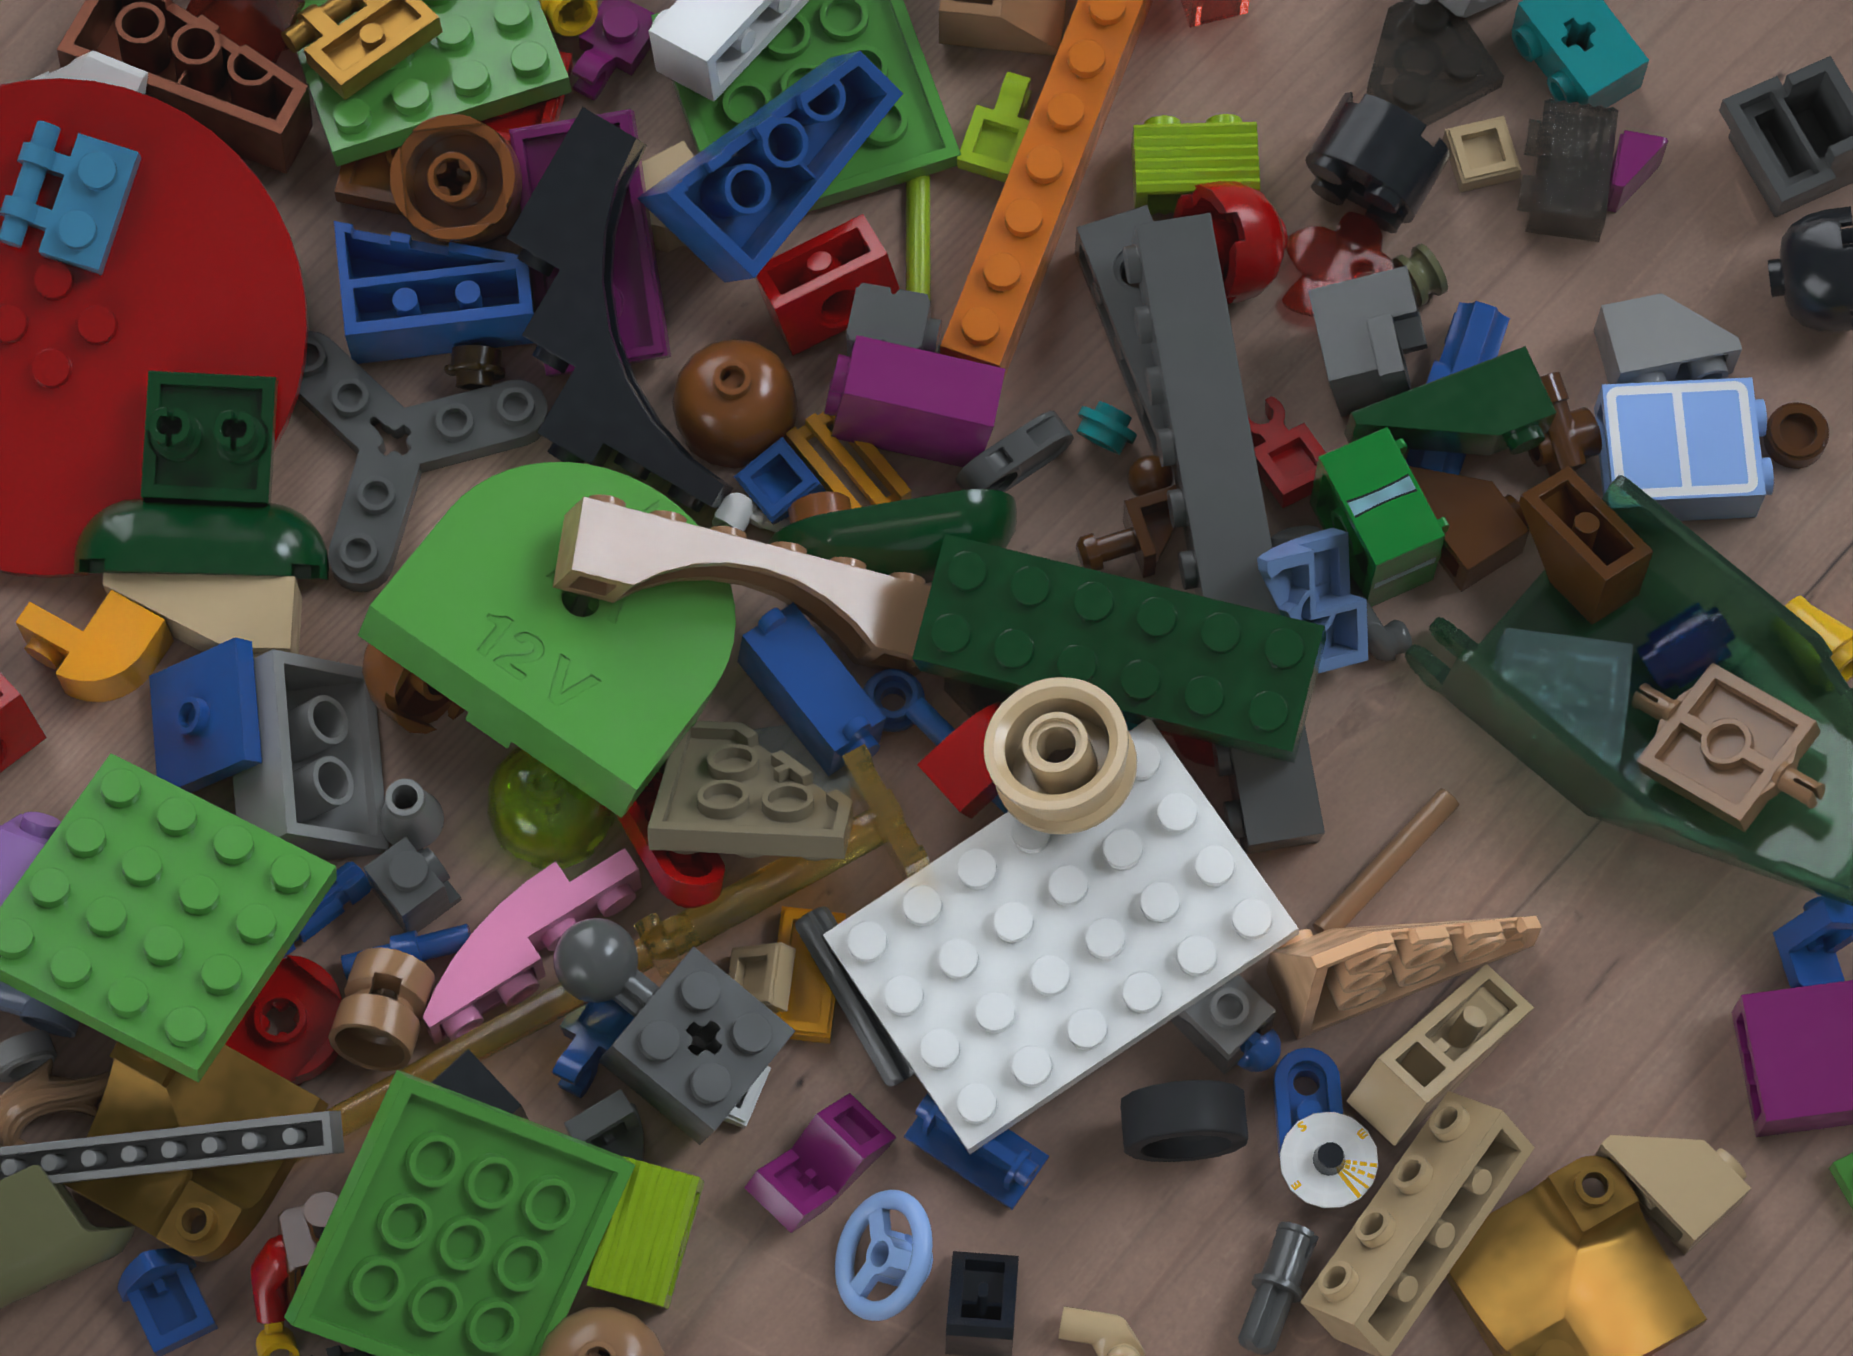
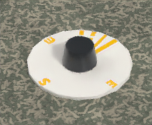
(1329, 1160)

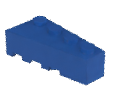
(769, 170)

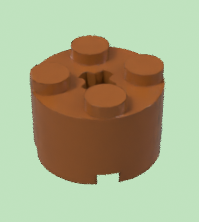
(432, 157)

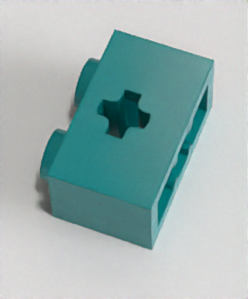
(1579, 50)

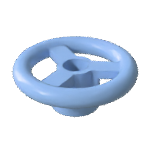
(890, 1258)

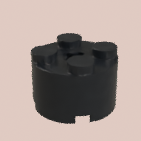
(1376, 160)

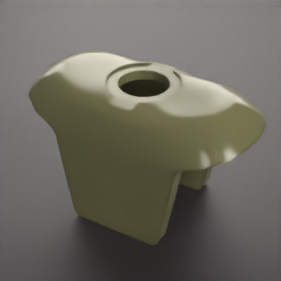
(47, 1235)

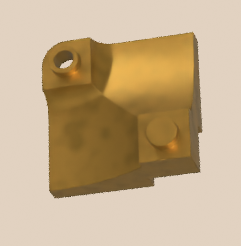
(232, 1197)
(1573, 1273)

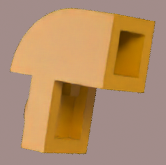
(106, 658)

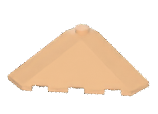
(1365, 967)

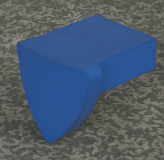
(166, 1299)

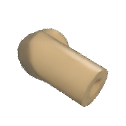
(1104, 1331)

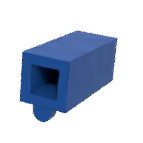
(810, 687)

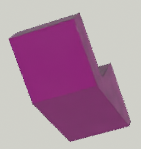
(821, 1164)

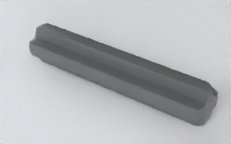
(870, 1031)

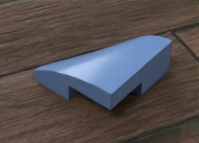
(1313, 585)

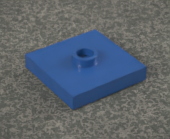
(206, 716)

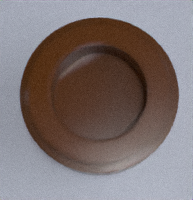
(1796, 435)

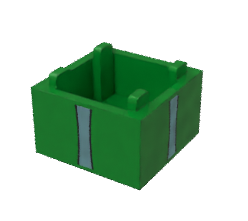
(1387, 518)

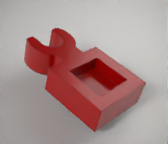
(1285, 456)

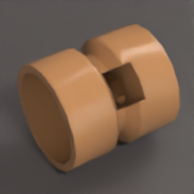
(382, 1009)

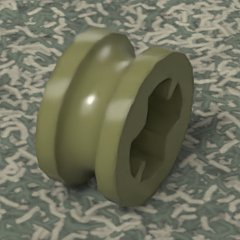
(1424, 273)

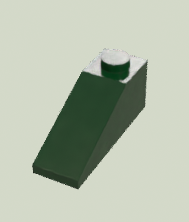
(1467, 412)

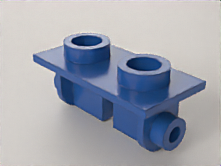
(998, 1168)

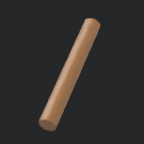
(1388, 862)

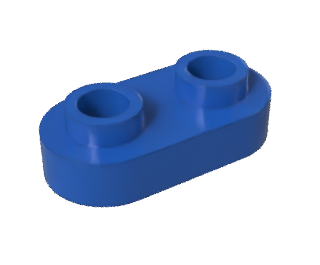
(1291, 1105)

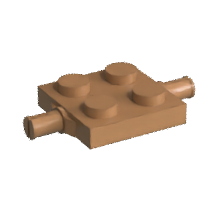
(1728, 746)

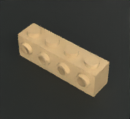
(1417, 1225)

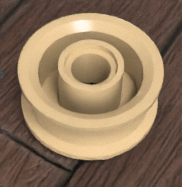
(1054, 717)

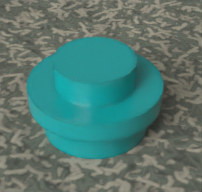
(1106, 427)

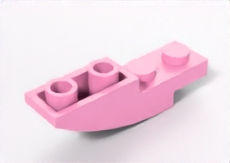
(502, 954)

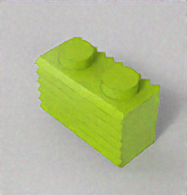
(1177, 156)
(647, 1235)

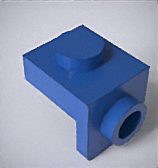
(1811, 942)

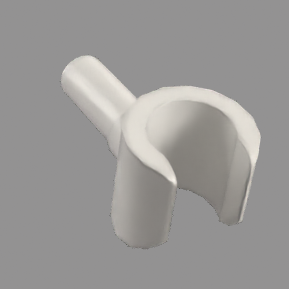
(739, 511)

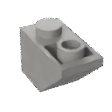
(1662, 342)

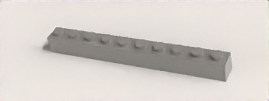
(180, 1148)

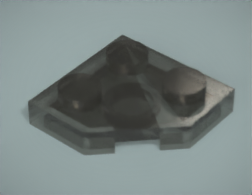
(1430, 62)

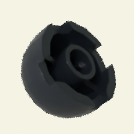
(1817, 270)

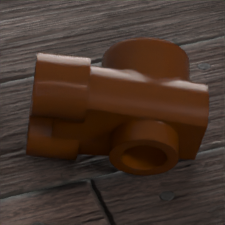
(1572, 434)

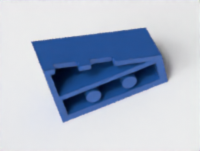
(428, 297)

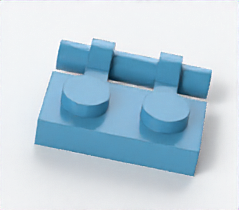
(87, 204)

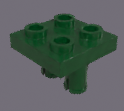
(209, 438)

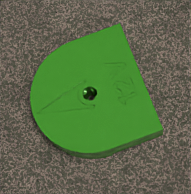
(558, 673)

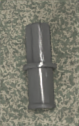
(1277, 1287)

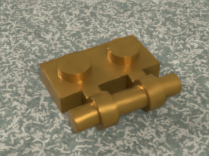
(365, 43)

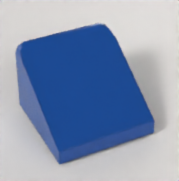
(777, 480)

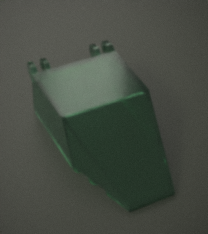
(1769, 651)

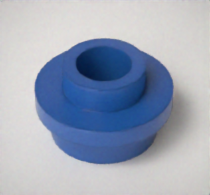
(894, 682)

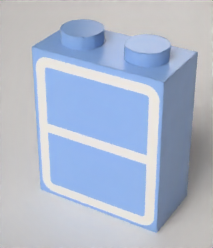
(1687, 445)

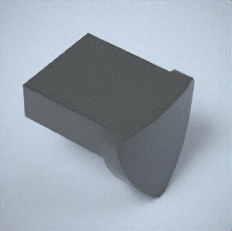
(611, 1126)

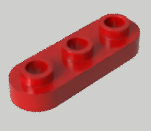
(683, 879)

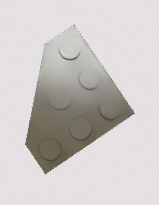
(742, 800)

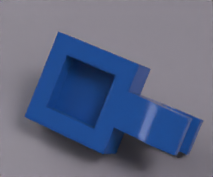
(592, 1032)

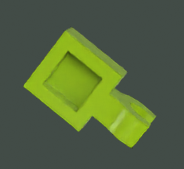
(997, 133)

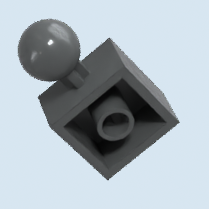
(651, 1055)

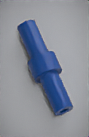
(422, 947)

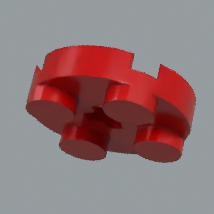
(307, 1048)

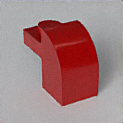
(960, 767)

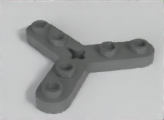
(438, 437)

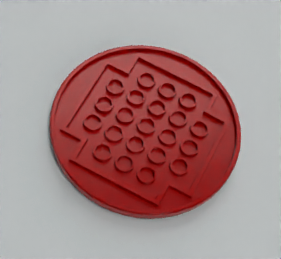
(189, 286)

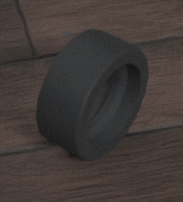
(1184, 1121)

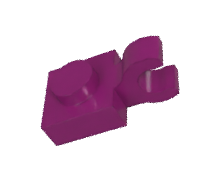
(613, 41)

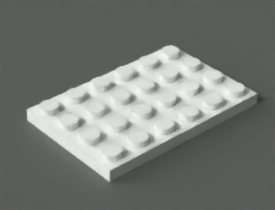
(1059, 951)

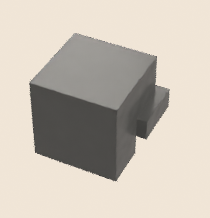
(1794, 134)
(1364, 335)

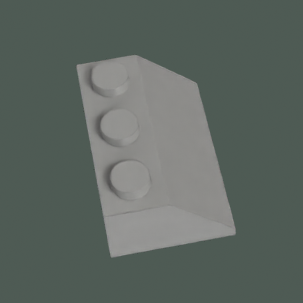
(318, 758)

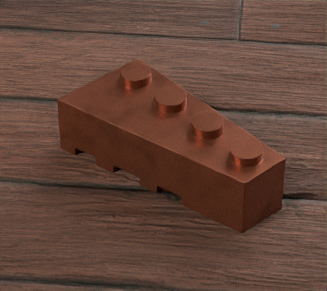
(200, 72)

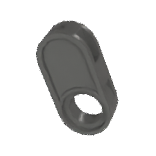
(1017, 455)

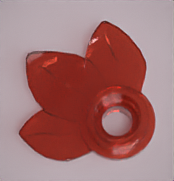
(1333, 257)

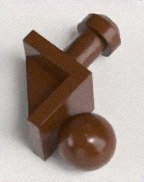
(1144, 519)

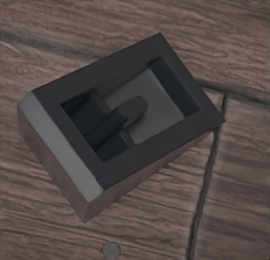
(981, 1304)

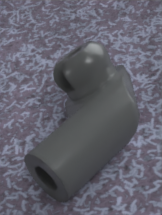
(1386, 640)

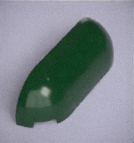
(908, 531)
(201, 540)

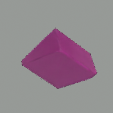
(1633, 163)

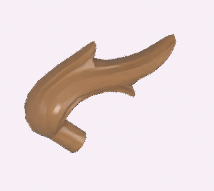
(44, 1094)

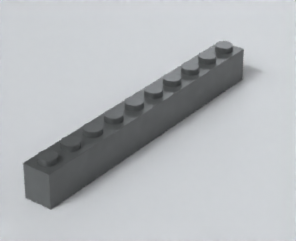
(1216, 490)

